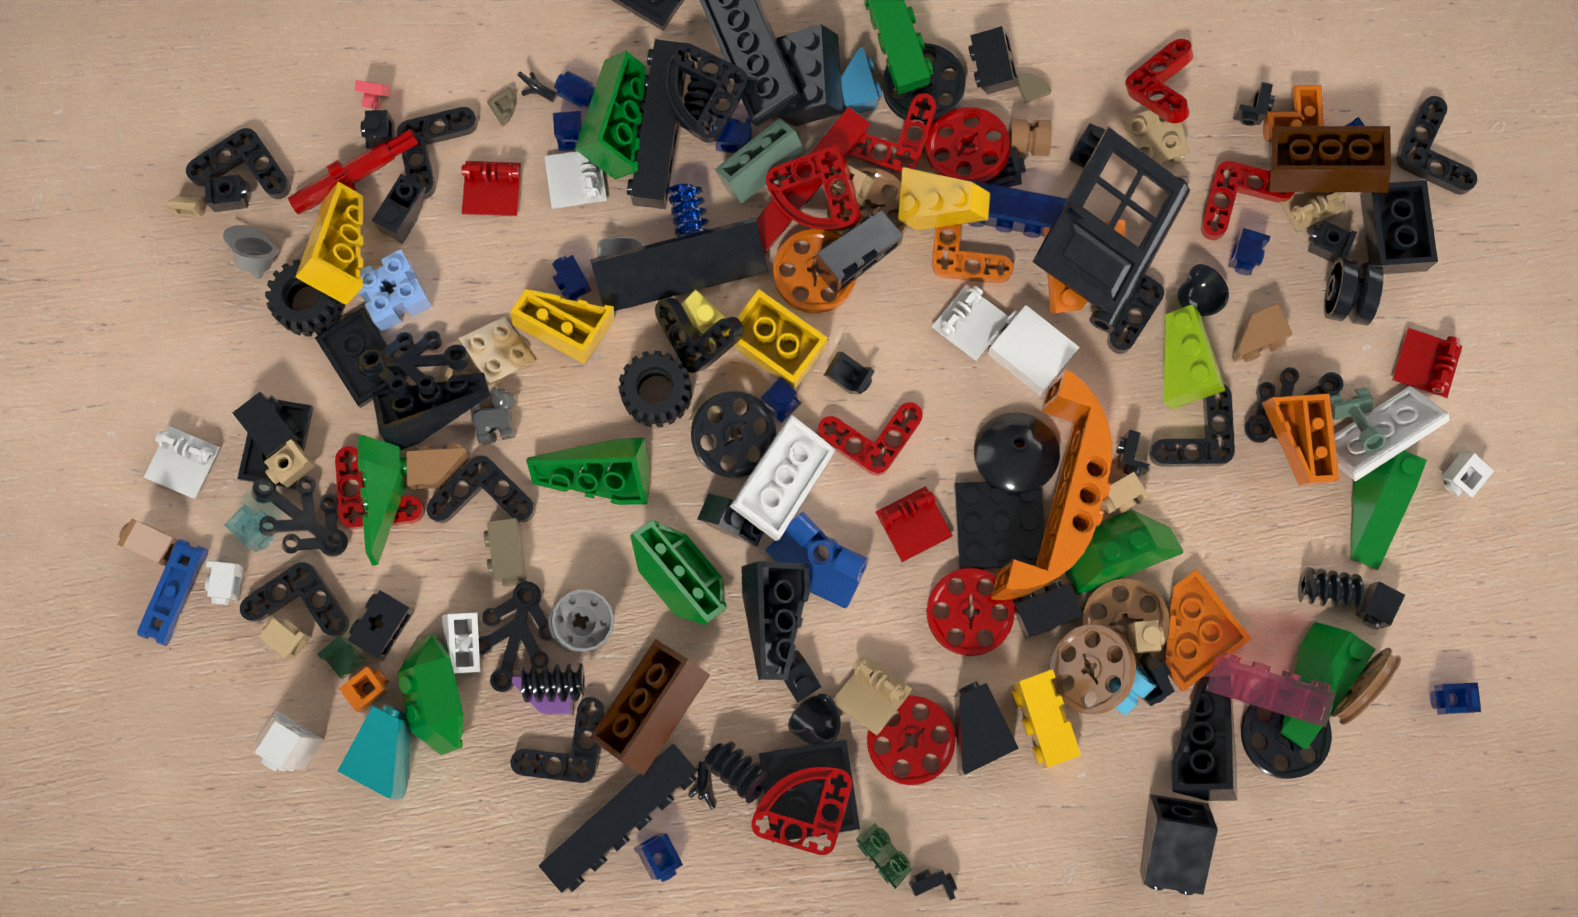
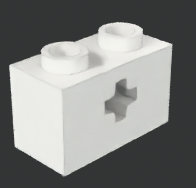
(462, 641)

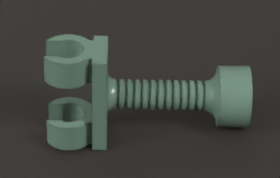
(1370, 437)

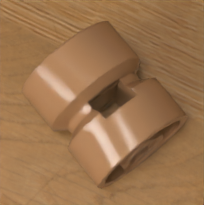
(1030, 137)

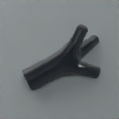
(536, 87)
(702, 786)

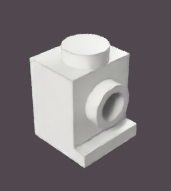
(1466, 474)
(223, 582)

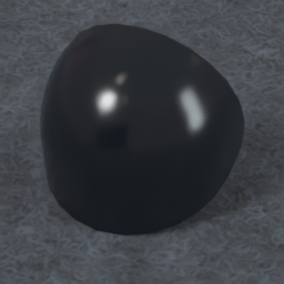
(1204, 290)
(816, 720)

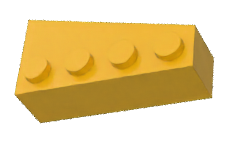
(333, 249)

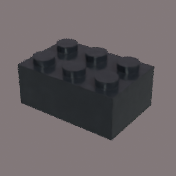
(816, 70)
(1400, 228)

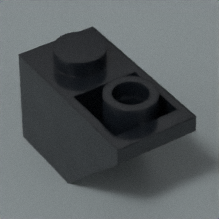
(400, 208)
(720, 516)

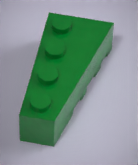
(900, 43)
(613, 117)

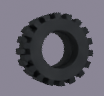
(305, 321)
(645, 368)

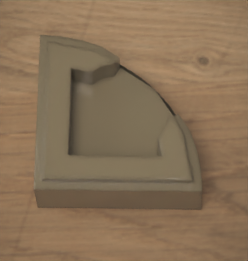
(1032, 87)
(503, 106)

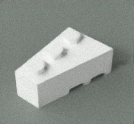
(286, 744)

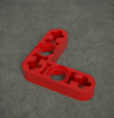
(1146, 83)
(904, 145)
(1238, 184)
(869, 448)
(349, 502)

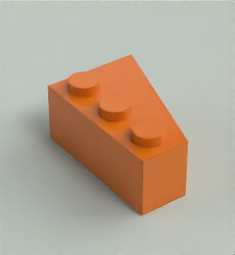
(1306, 436)

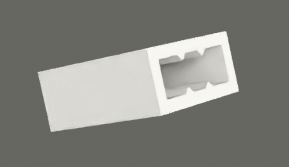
(1031, 349)

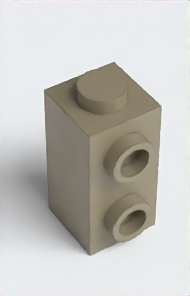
(506, 551)

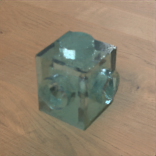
(245, 527)

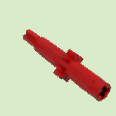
(351, 171)

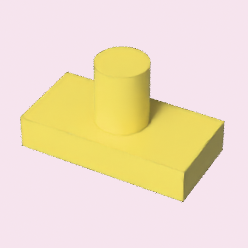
(701, 313)

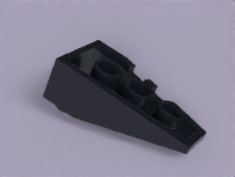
(416, 416)
(773, 609)
(1207, 754)

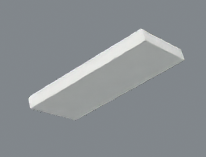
(1403, 422)
(783, 478)

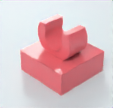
(371, 92)

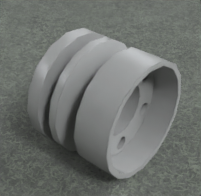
(596, 628)

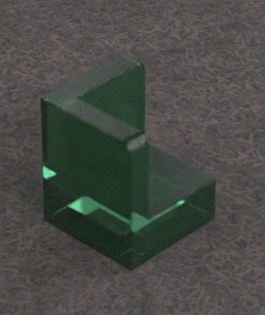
(342, 656)

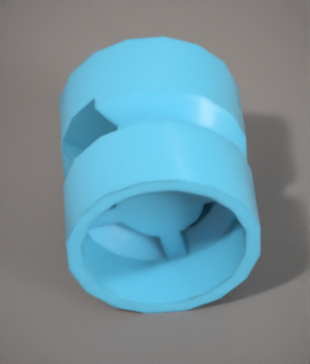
(1141, 688)

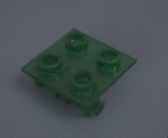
(877, 845)

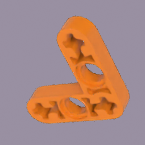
(959, 258)

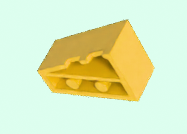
(939, 200)
(562, 323)
(1045, 719)

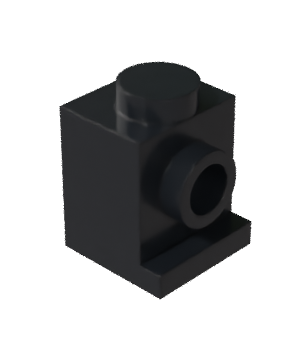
(377, 127)
(233, 199)
(1327, 249)

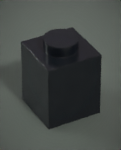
(1380, 605)

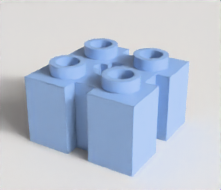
(407, 293)

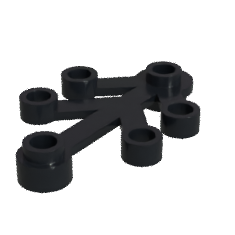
(379, 362)
(1287, 388)
(301, 519)
(516, 631)

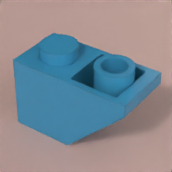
(857, 84)

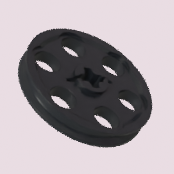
(938, 85)
(720, 432)
(1276, 745)

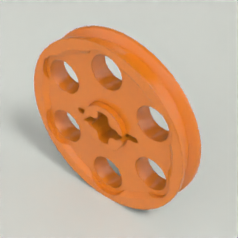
(804, 279)

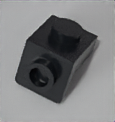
(1256, 113)
(1086, 145)
(1011, 173)
(849, 374)
(1127, 449)
(1159, 674)
(801, 678)
(926, 881)

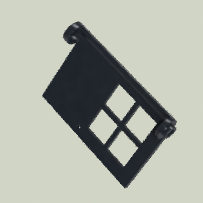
(1093, 255)

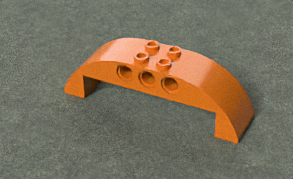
(1078, 491)

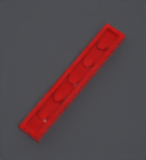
(841, 136)

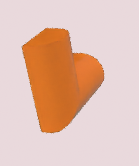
(1307, 110)

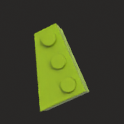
(1189, 360)

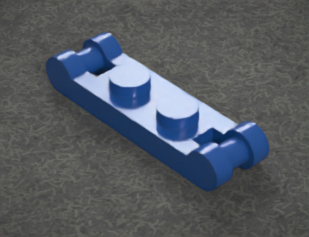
(172, 592)

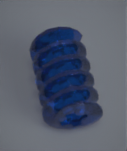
(686, 209)

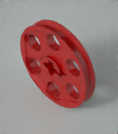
(965, 135)
(960, 621)
(926, 744)

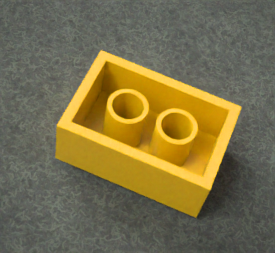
(778, 339)

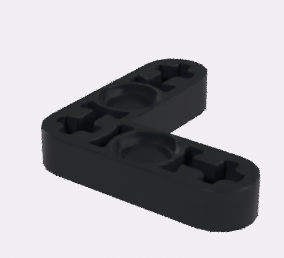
(416, 123)
(248, 155)
(1425, 156)
(1141, 304)
(693, 343)
(1204, 445)
(485, 482)
(305, 591)
(577, 754)

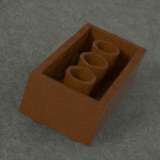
(1330, 159)
(649, 707)

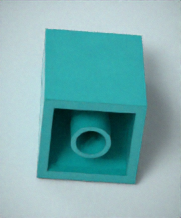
(380, 752)

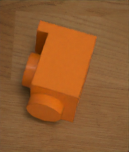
(355, 688)

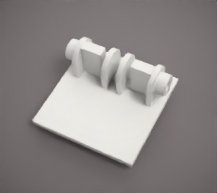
(573, 180)
(970, 322)
(181, 461)

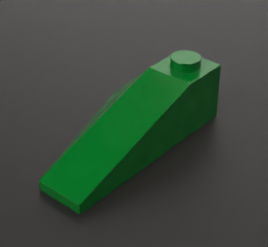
(604, 469)
(384, 481)
(1380, 504)
(1328, 657)

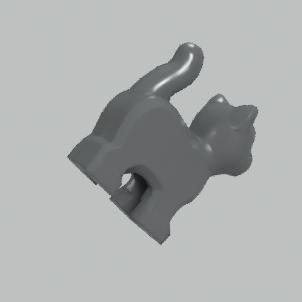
(494, 418)

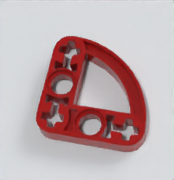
(819, 172)
(819, 825)

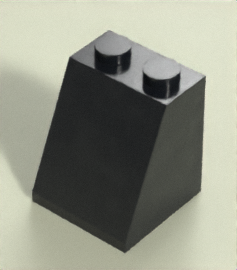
(980, 729)
(1177, 845)

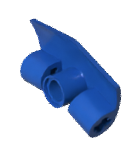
(829, 578)

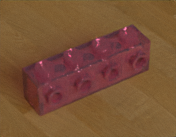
(1271, 691)

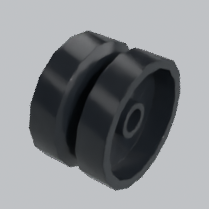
(1353, 291)

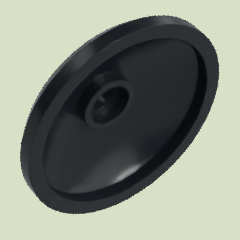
(1014, 467)

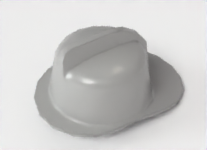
(250, 249)

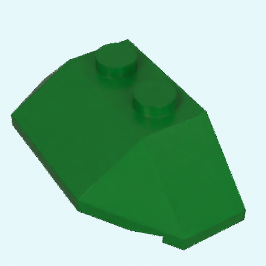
(1122, 548)
(678, 572)
(432, 695)

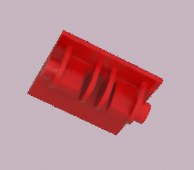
(490, 188)
(1427, 362)
(914, 523)

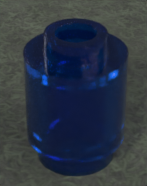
(574, 89)

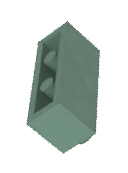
(747, 168)

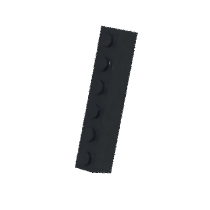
(657, 131)
(618, 818)

